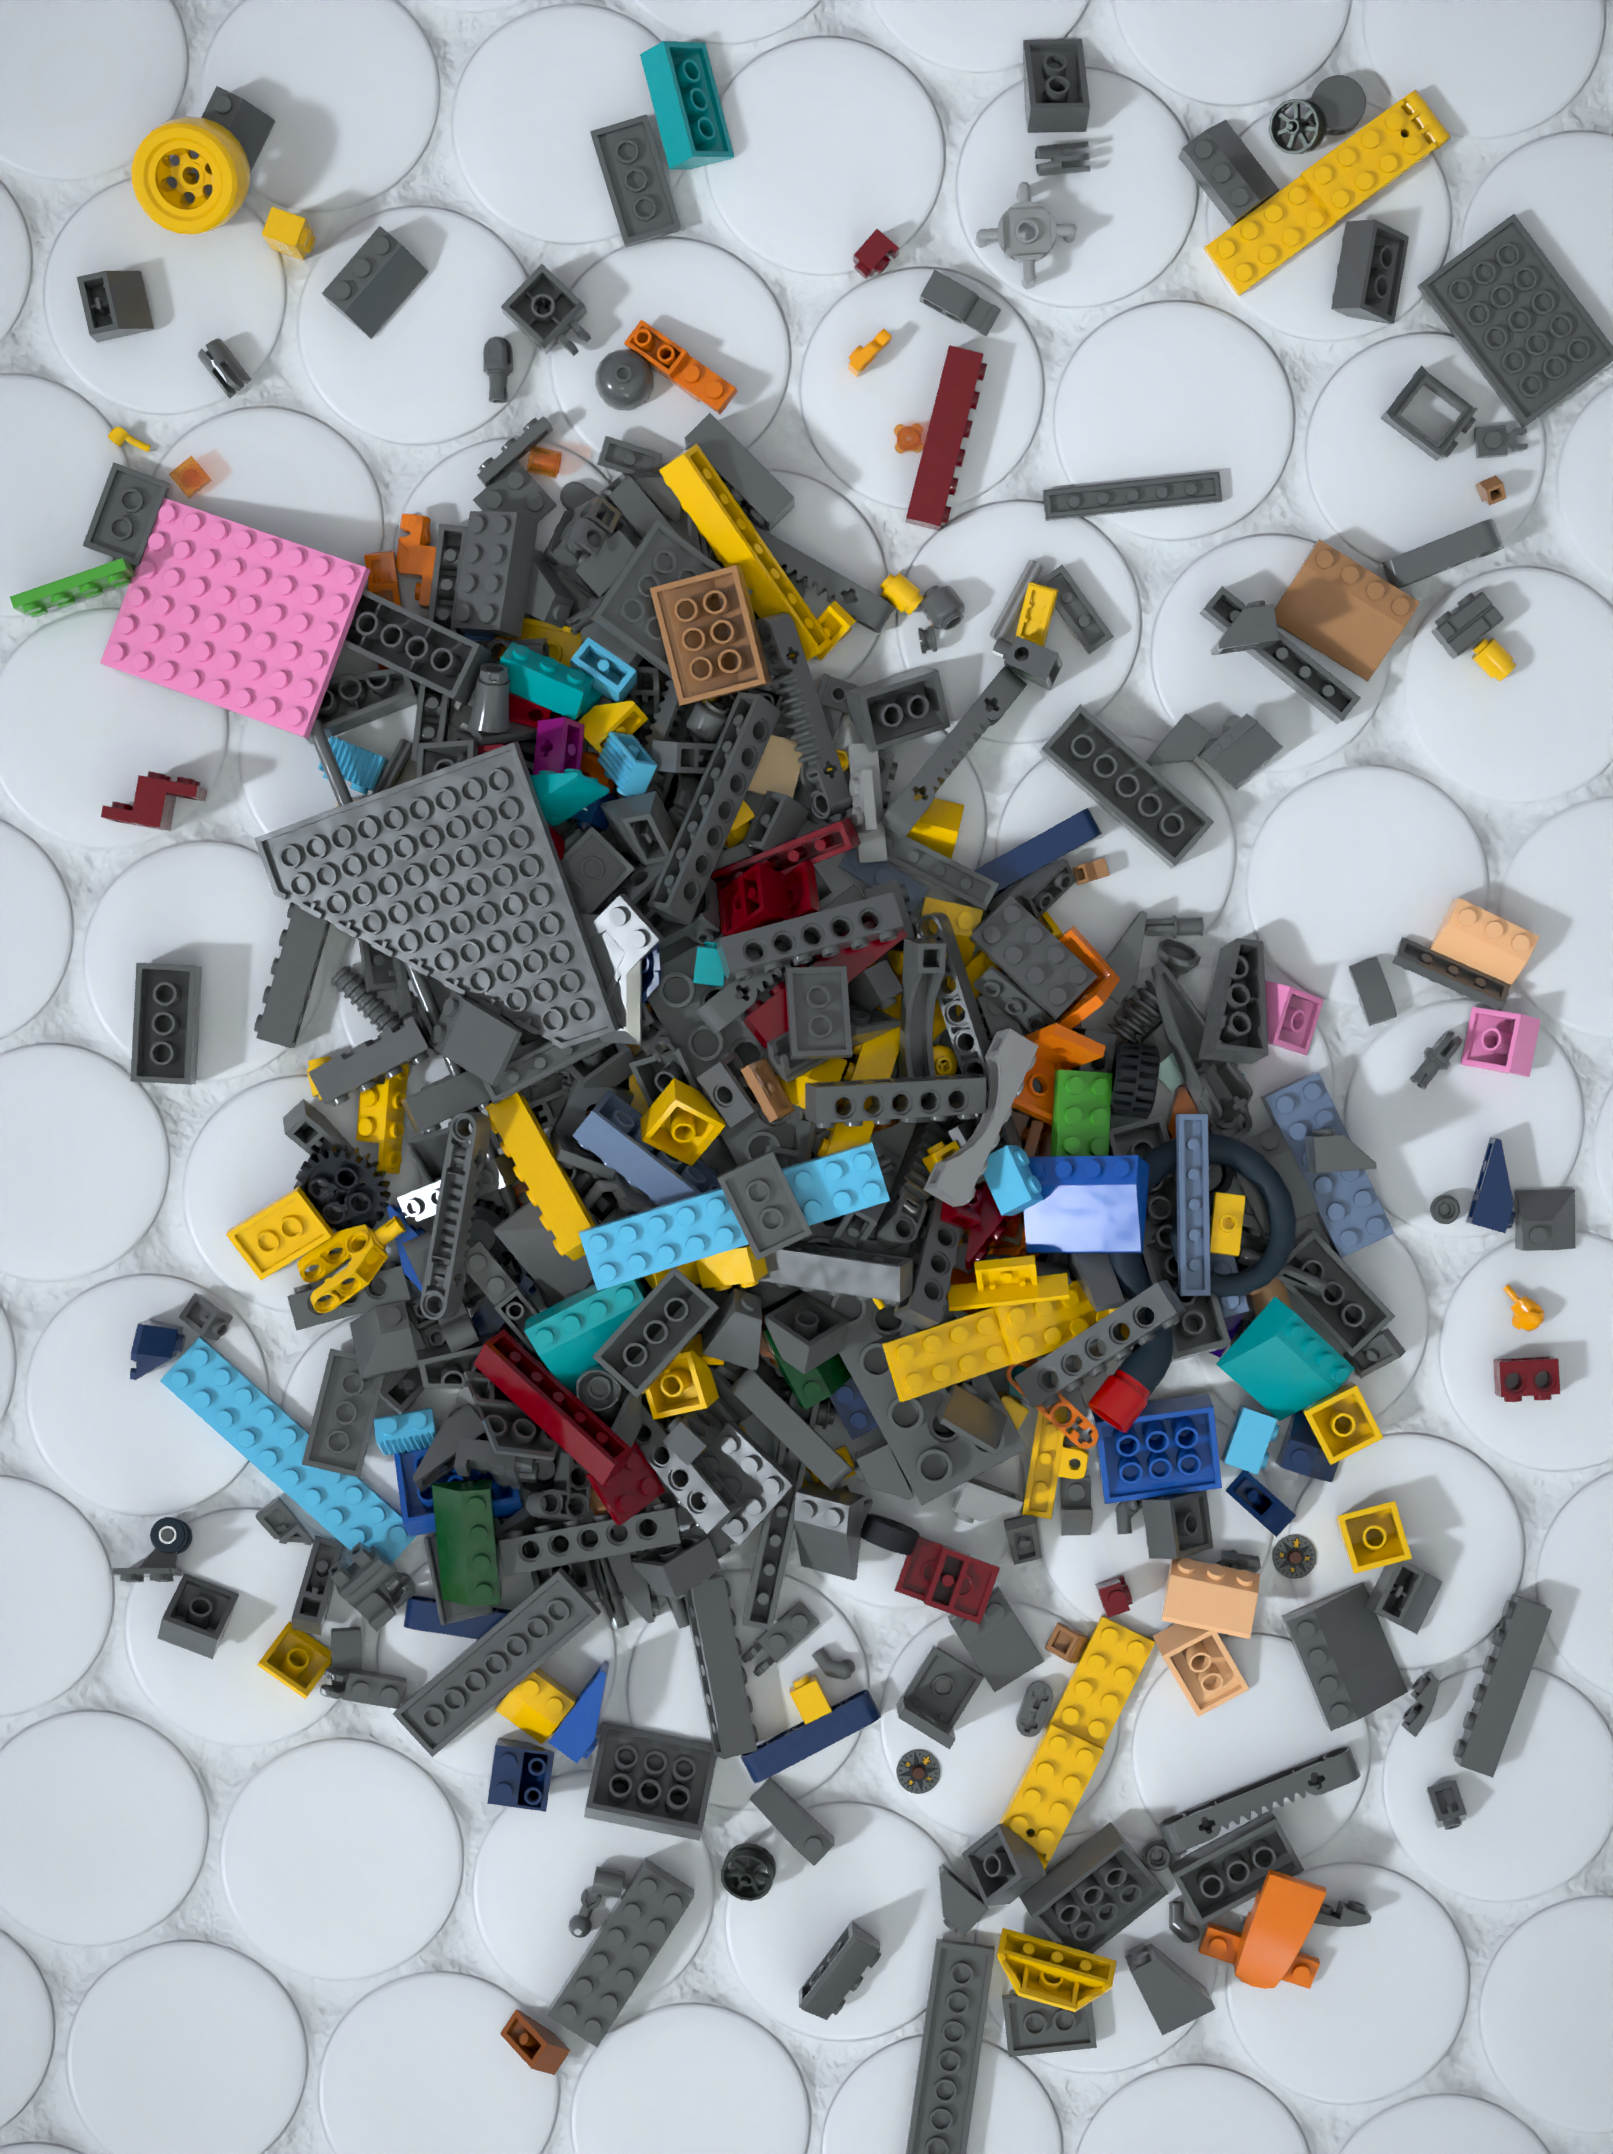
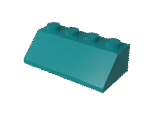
(686, 104)

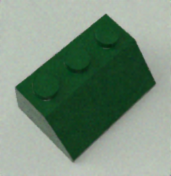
(815, 1384)

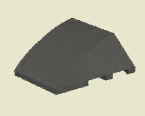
(507, 1425)

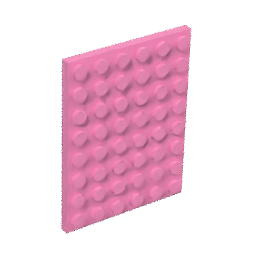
(236, 617)

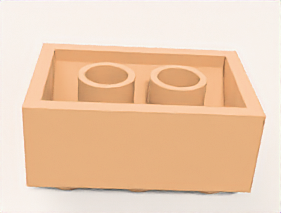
(1484, 941)
(1211, 1597)

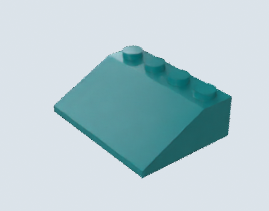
(579, 1326)
(1284, 1362)

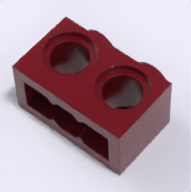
(1526, 1370)

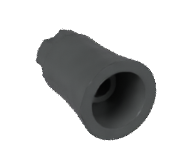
(491, 699)

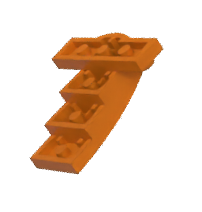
(1271, 1934)

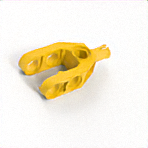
(367, 1254)

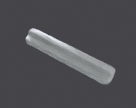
(1015, 600)

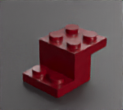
(154, 801)
(767, 897)
(629, 1489)
(947, 1579)

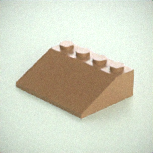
(1344, 610)
(710, 635)

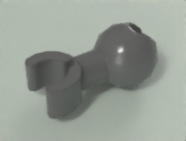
(581, 1920)

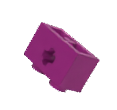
(558, 745)

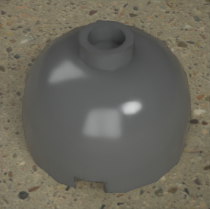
(624, 380)

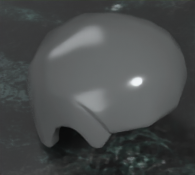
(597, 1388)

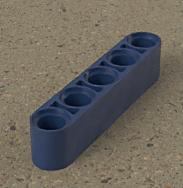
(1041, 849)
(423, 1616)
(805, 1740)

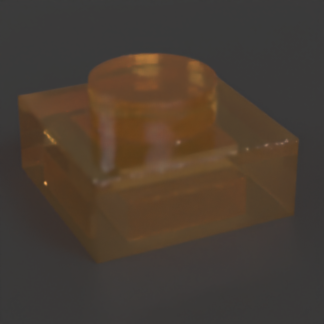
(190, 477)

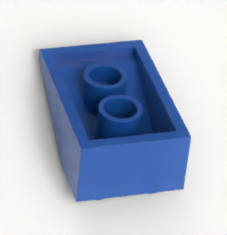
(578, 1729)

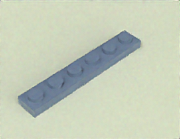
(1193, 1205)

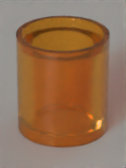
(544, 461)

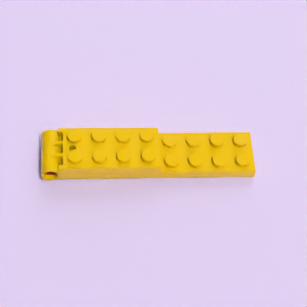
(1327, 192)
(985, 1342)
(1076, 1736)

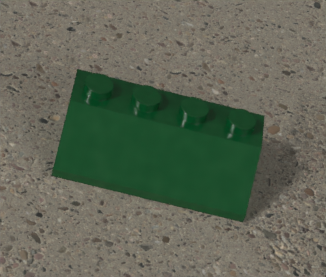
(467, 1542)

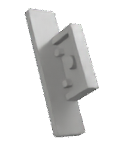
(867, 803)

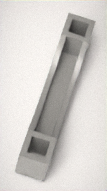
(1006, 1065)

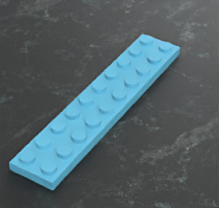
(708, 1225)
(277, 1448)

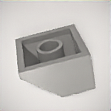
(983, 1501)

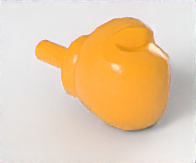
(1527, 1313)

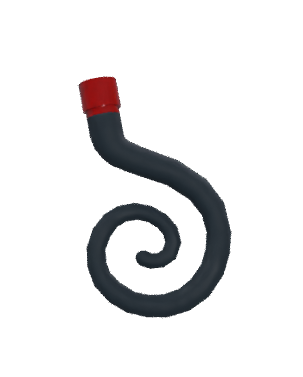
(1127, 1390)

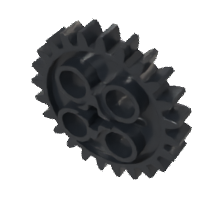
(330, 1170)

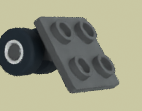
(169, 1538)

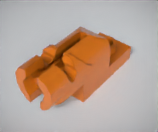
(414, 555)

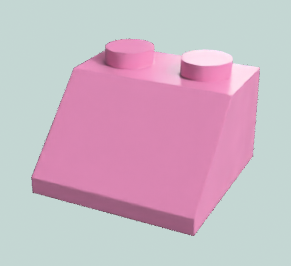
(1291, 1017)
(1500, 1041)

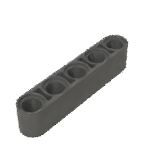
(790, 1428)

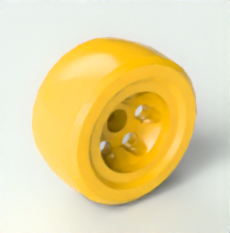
(219, 163)

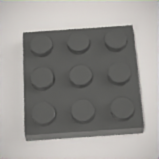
(750, 1476)

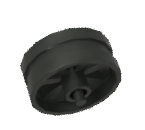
(1297, 126)
(748, 1873)

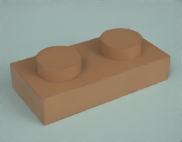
(767, 1090)

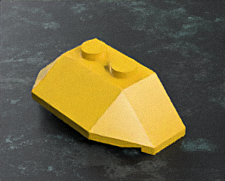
(1053, 1971)

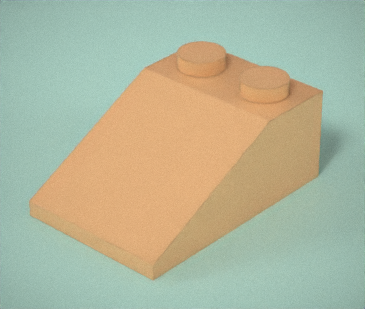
(1200, 1666)

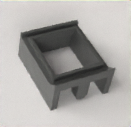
(1416, 436)

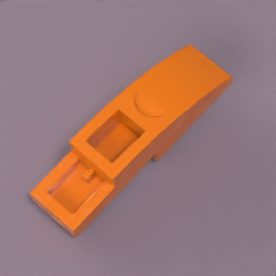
(680, 367)

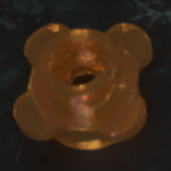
(908, 446)

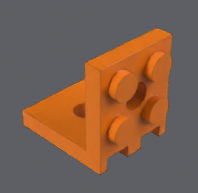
(1099, 990)
(1057, 1050)

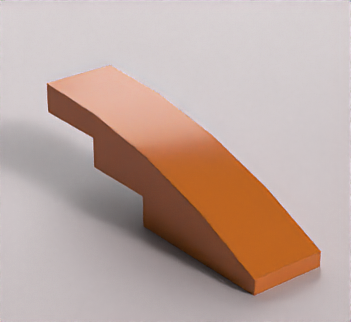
(383, 578)

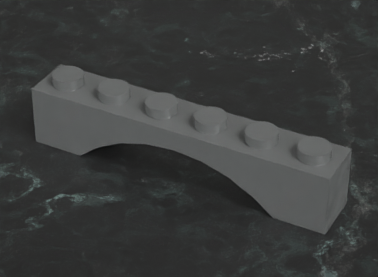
(922, 974)

